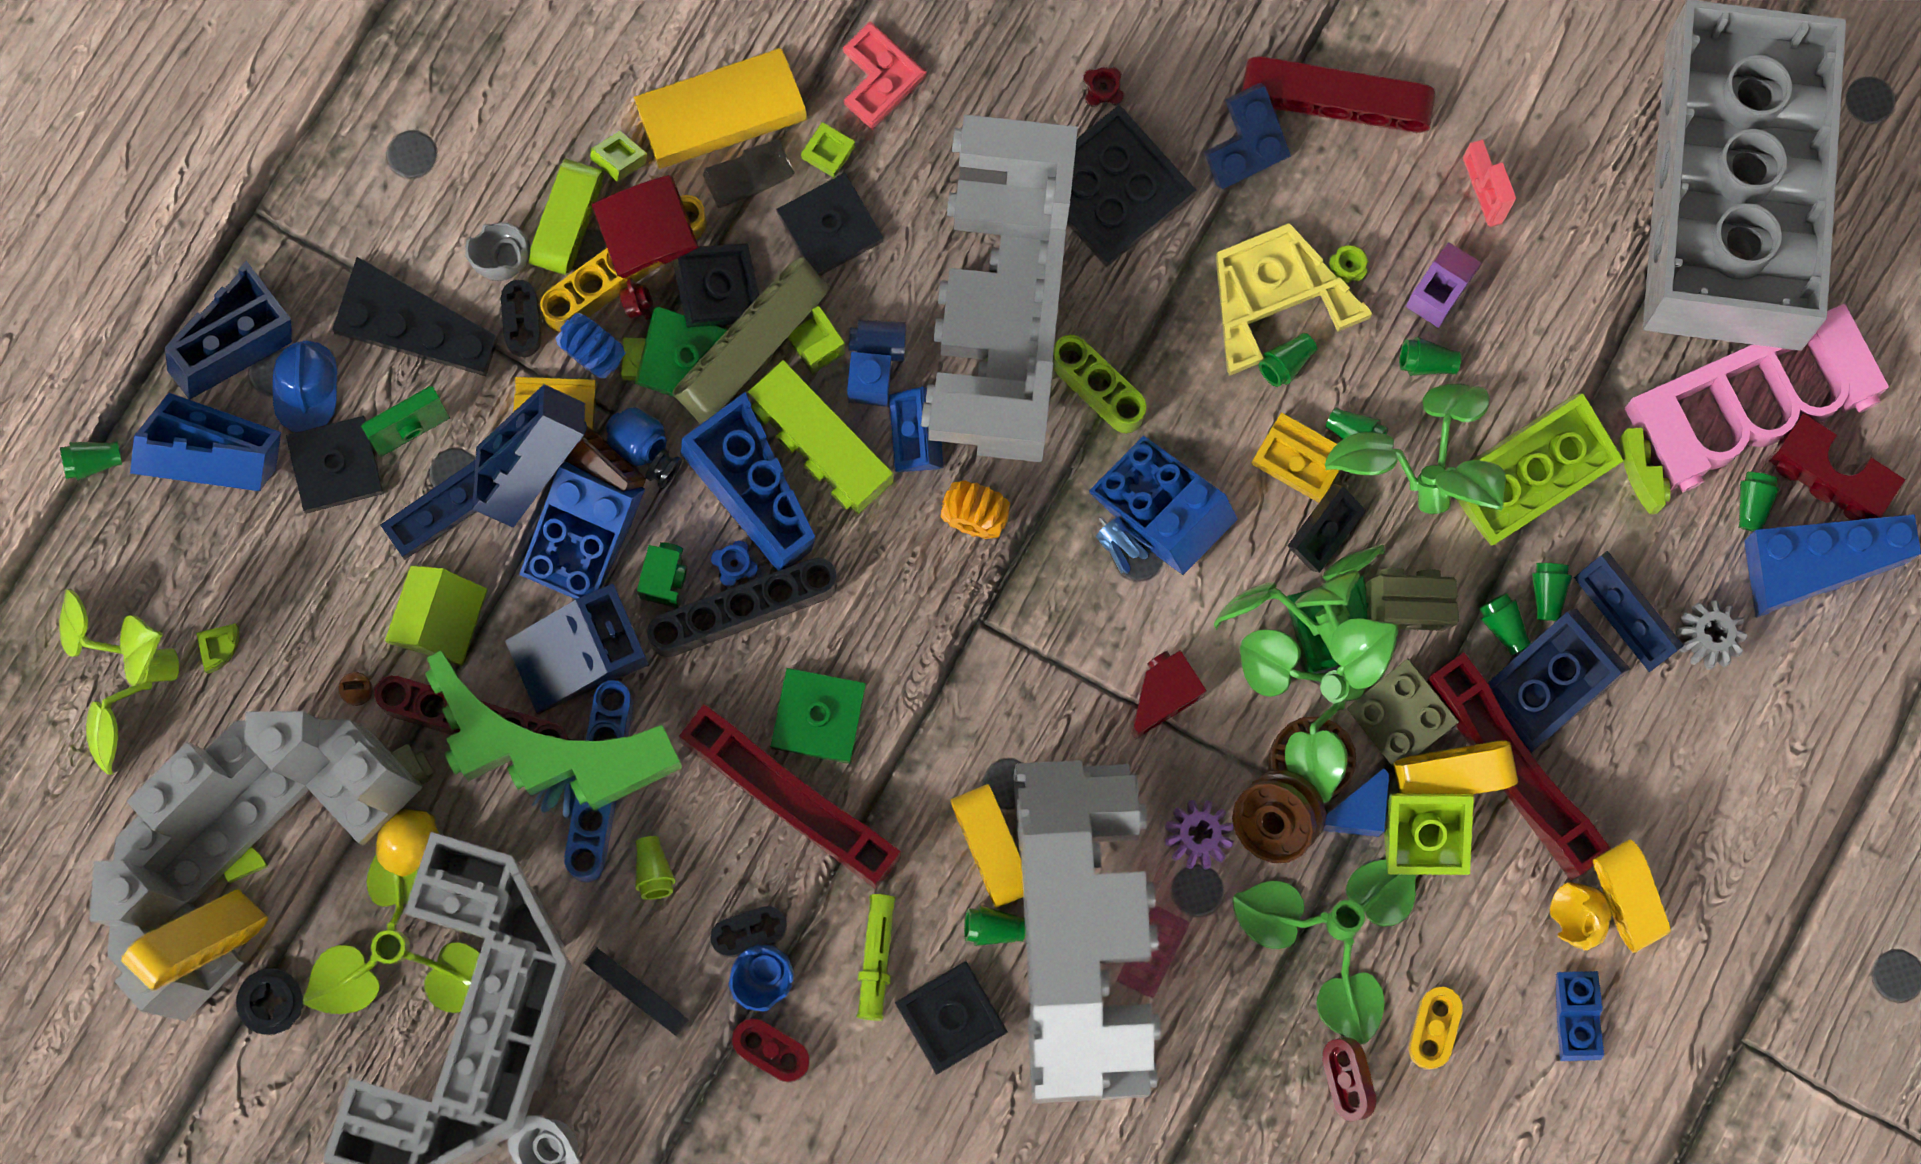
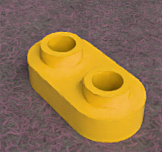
(1434, 1028)

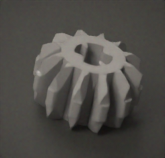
(1720, 625)

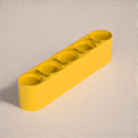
(602, 269)
(194, 939)

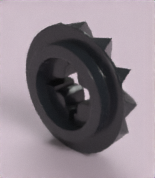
(256, 989)

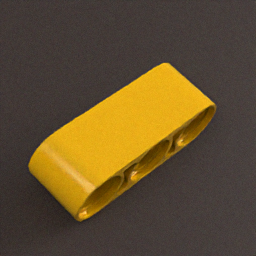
(1458, 770)
(990, 844)
(1632, 895)

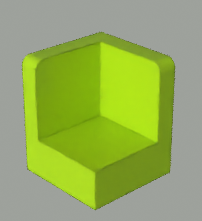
(817, 341)

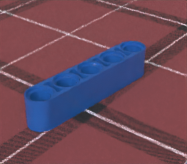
(598, 840)

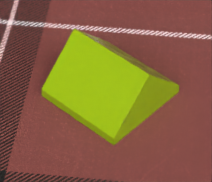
(436, 613)
(1428, 834)

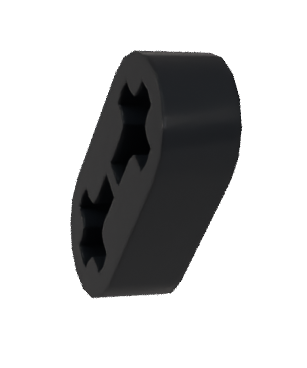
(511, 318)
(745, 922)

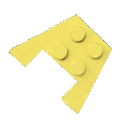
(1271, 276)

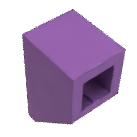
(1443, 284)

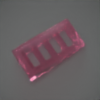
(1149, 989)

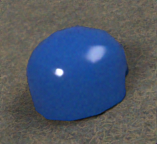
(761, 977)

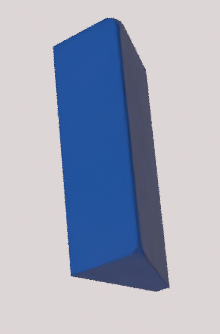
(910, 440)

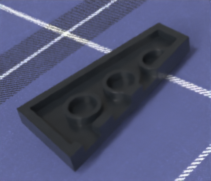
(404, 320)

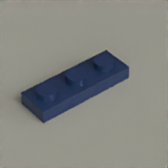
(432, 513)
(1628, 611)

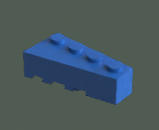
(749, 482)
(1819, 558)

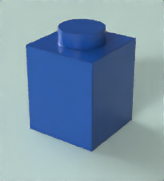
(869, 379)

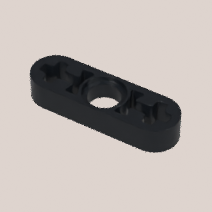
(636, 991)

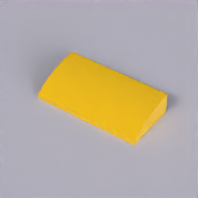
(720, 108)

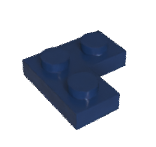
(1258, 141)

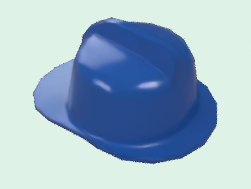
(305, 386)

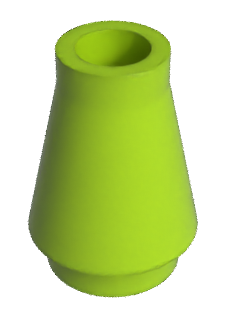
(653, 871)

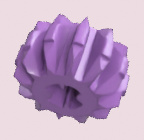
(1189, 823)

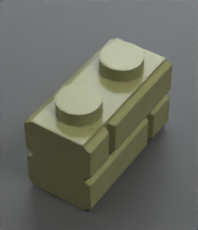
(1413, 601)

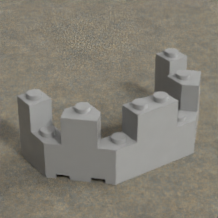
(1007, 312)
(212, 808)
(1078, 924)
(503, 1026)

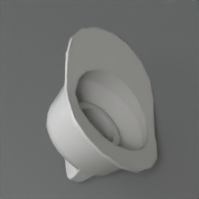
(544, 1142)

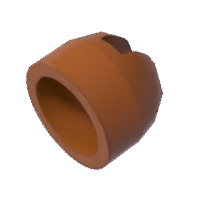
(355, 696)

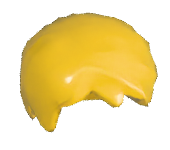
(404, 840)
(1582, 914)

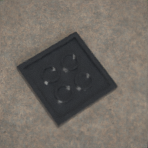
(1121, 186)

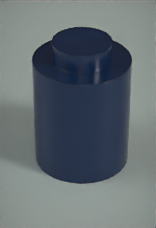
(879, 338)

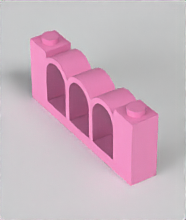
(1841, 356)

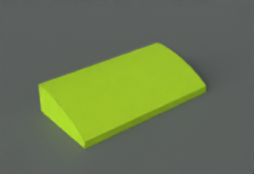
(1544, 466)

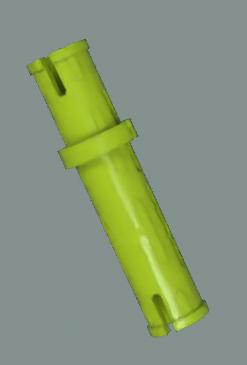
(876, 956)

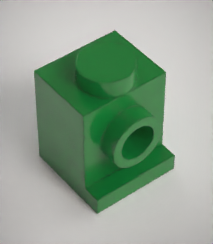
(662, 575)

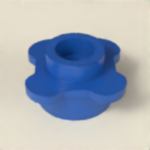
(737, 552)

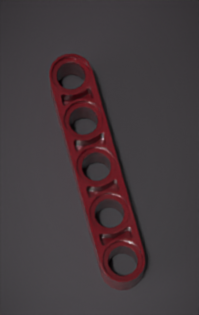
(1343, 94)
(420, 694)

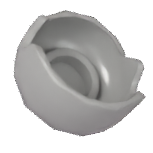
(498, 251)

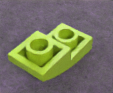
(1645, 480)

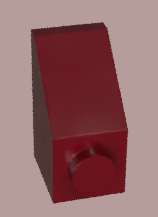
(1166, 691)

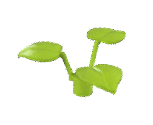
(141, 665)
(343, 979)

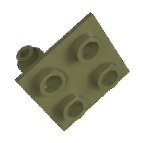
(1402, 713)

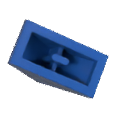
(1363, 810)

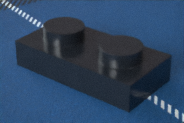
(1326, 528)

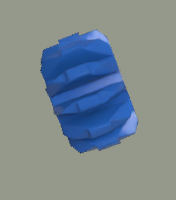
(590, 345)

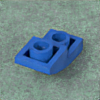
(1579, 1016)

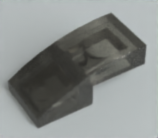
(749, 174)

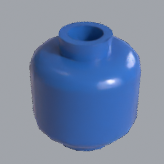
(636, 436)

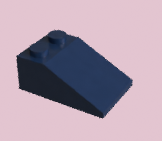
(1556, 678)

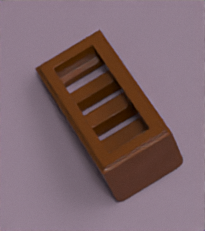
(600, 460)

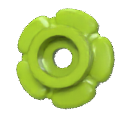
(1349, 254)

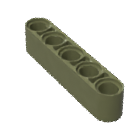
(751, 340)

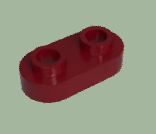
(771, 1050)
(1349, 1079)

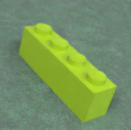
(820, 438)

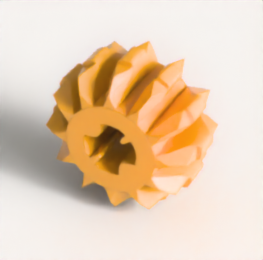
(975, 509)

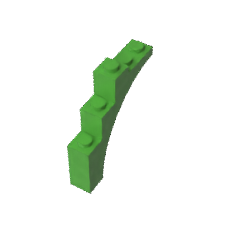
(487, 741)

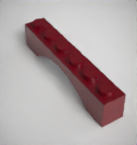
(789, 798)
(1550, 814)

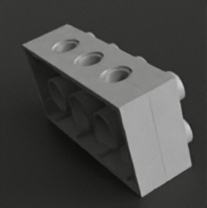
(1782, 146)

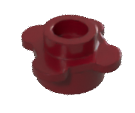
(1108, 76)
(636, 300)

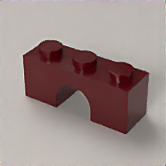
(1805, 458)

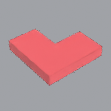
(889, 71)
(1489, 183)

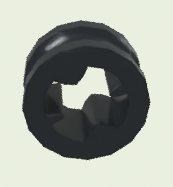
(663, 468)

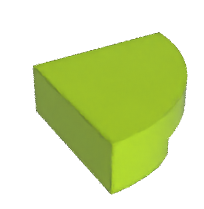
(218, 646)
(246, 865)

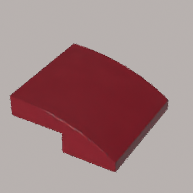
(645, 225)

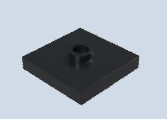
(830, 224)
(716, 284)
(334, 465)
(951, 1017)

